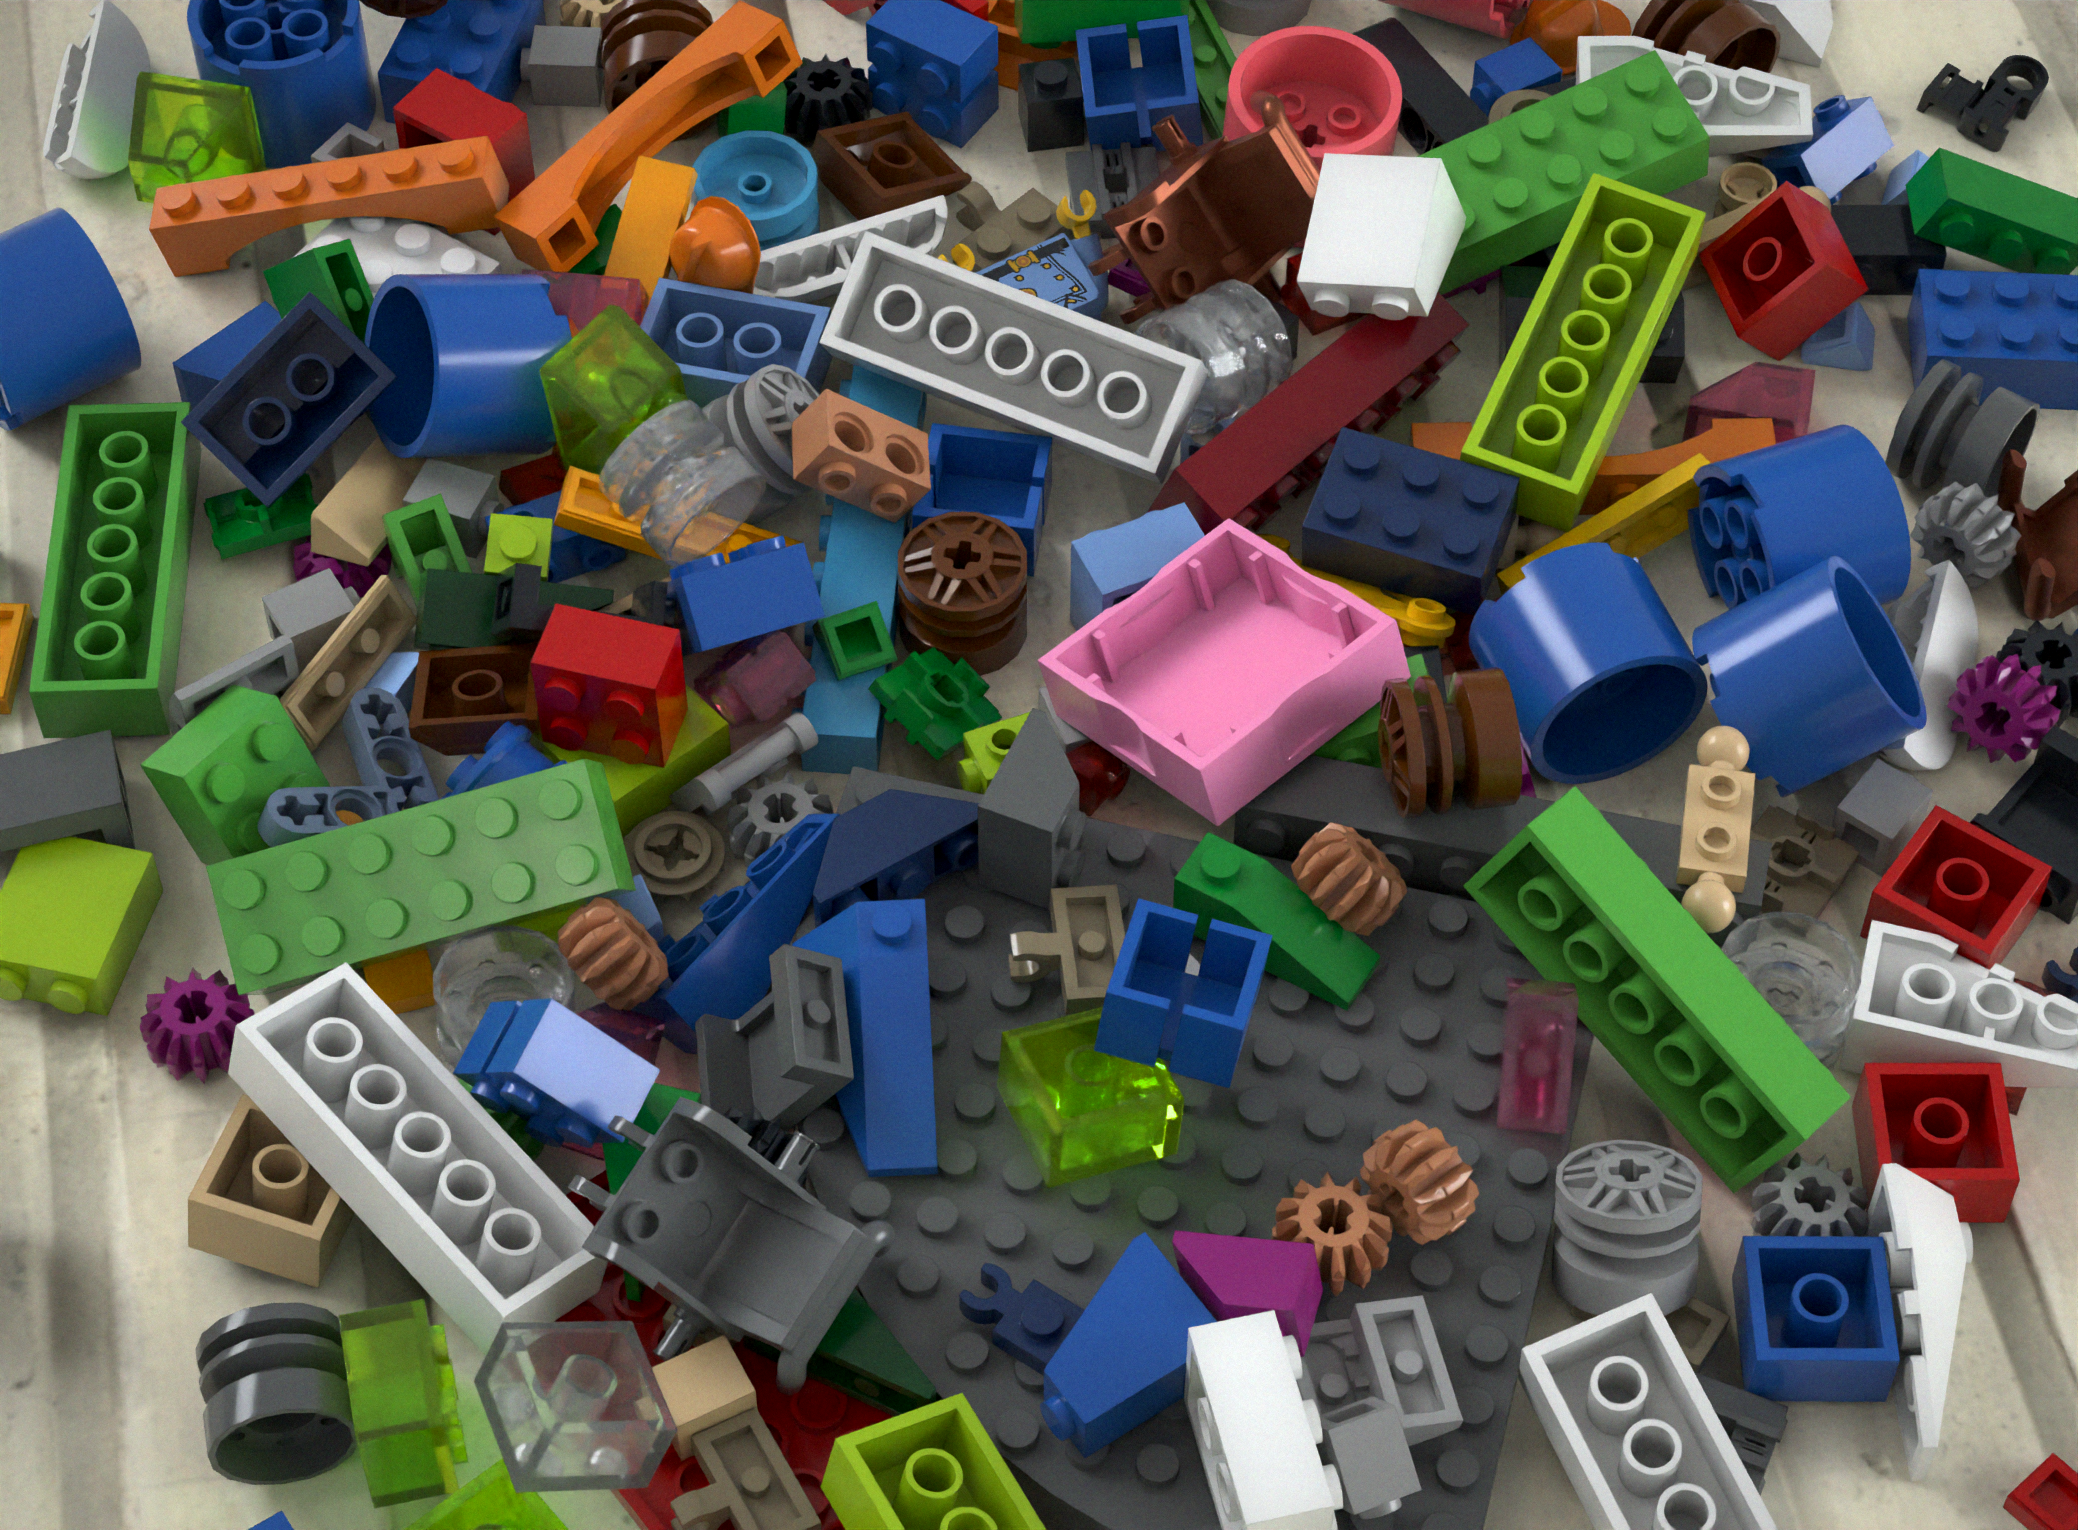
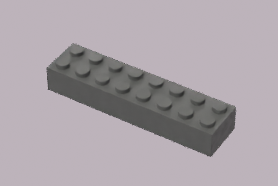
(1448, 848)

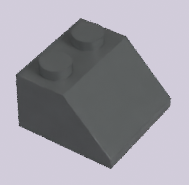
(1031, 818)

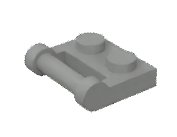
(761, 756)

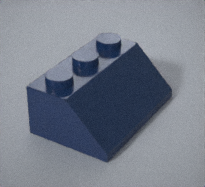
(289, 399)

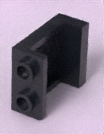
(522, 617)
(2043, 819)

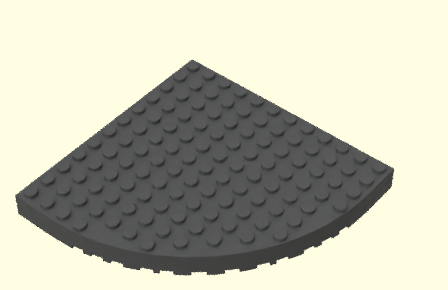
(1301, 1103)

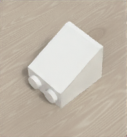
(1379, 235)

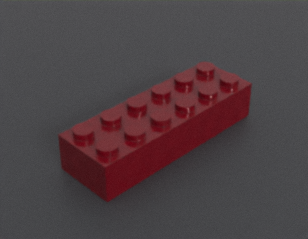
(1294, 428)

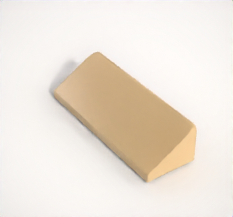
(350, 517)
(348, 661)

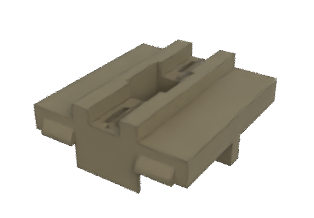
(1810, 845)

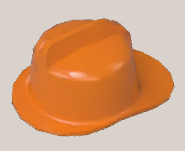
(1559, 23)
(716, 247)

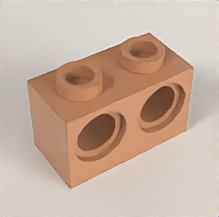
(860, 456)

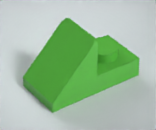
(421, 539)

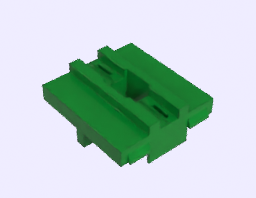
(246, 524)
(935, 700)

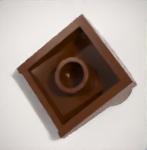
(884, 165)
(470, 694)

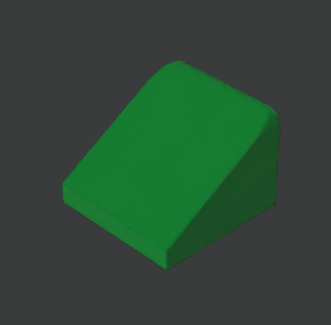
(855, 640)

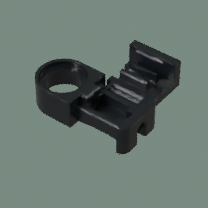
(1993, 105)

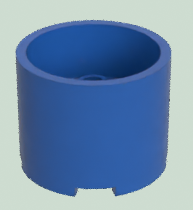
(299, 60)
(58, 319)
(464, 364)
(1795, 507)
(1590, 663)
(1811, 676)

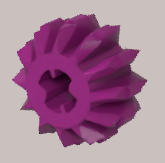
(1997, 685)
(193, 1024)

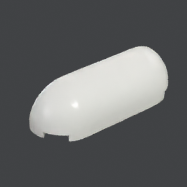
(96, 97)
(820, 263)
(1941, 641)

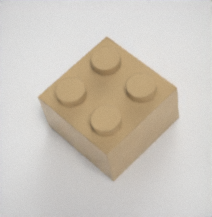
(265, 1202)

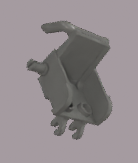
(730, 1237)

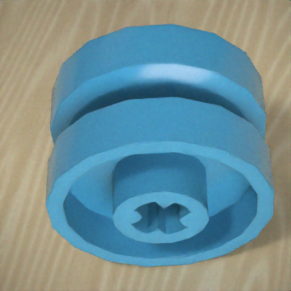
(767, 179)

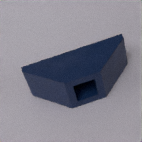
(894, 849)

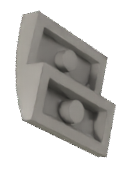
(266, 670)
(1386, 1354)

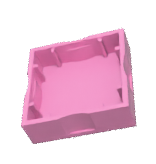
(1224, 670)

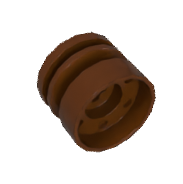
(1722, 30)
(641, 39)
(964, 590)
(1462, 741)

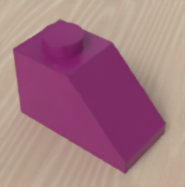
(1252, 1277)

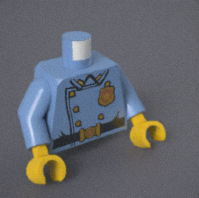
(1055, 267)

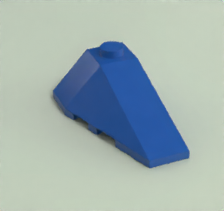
(725, 959)
(889, 1023)

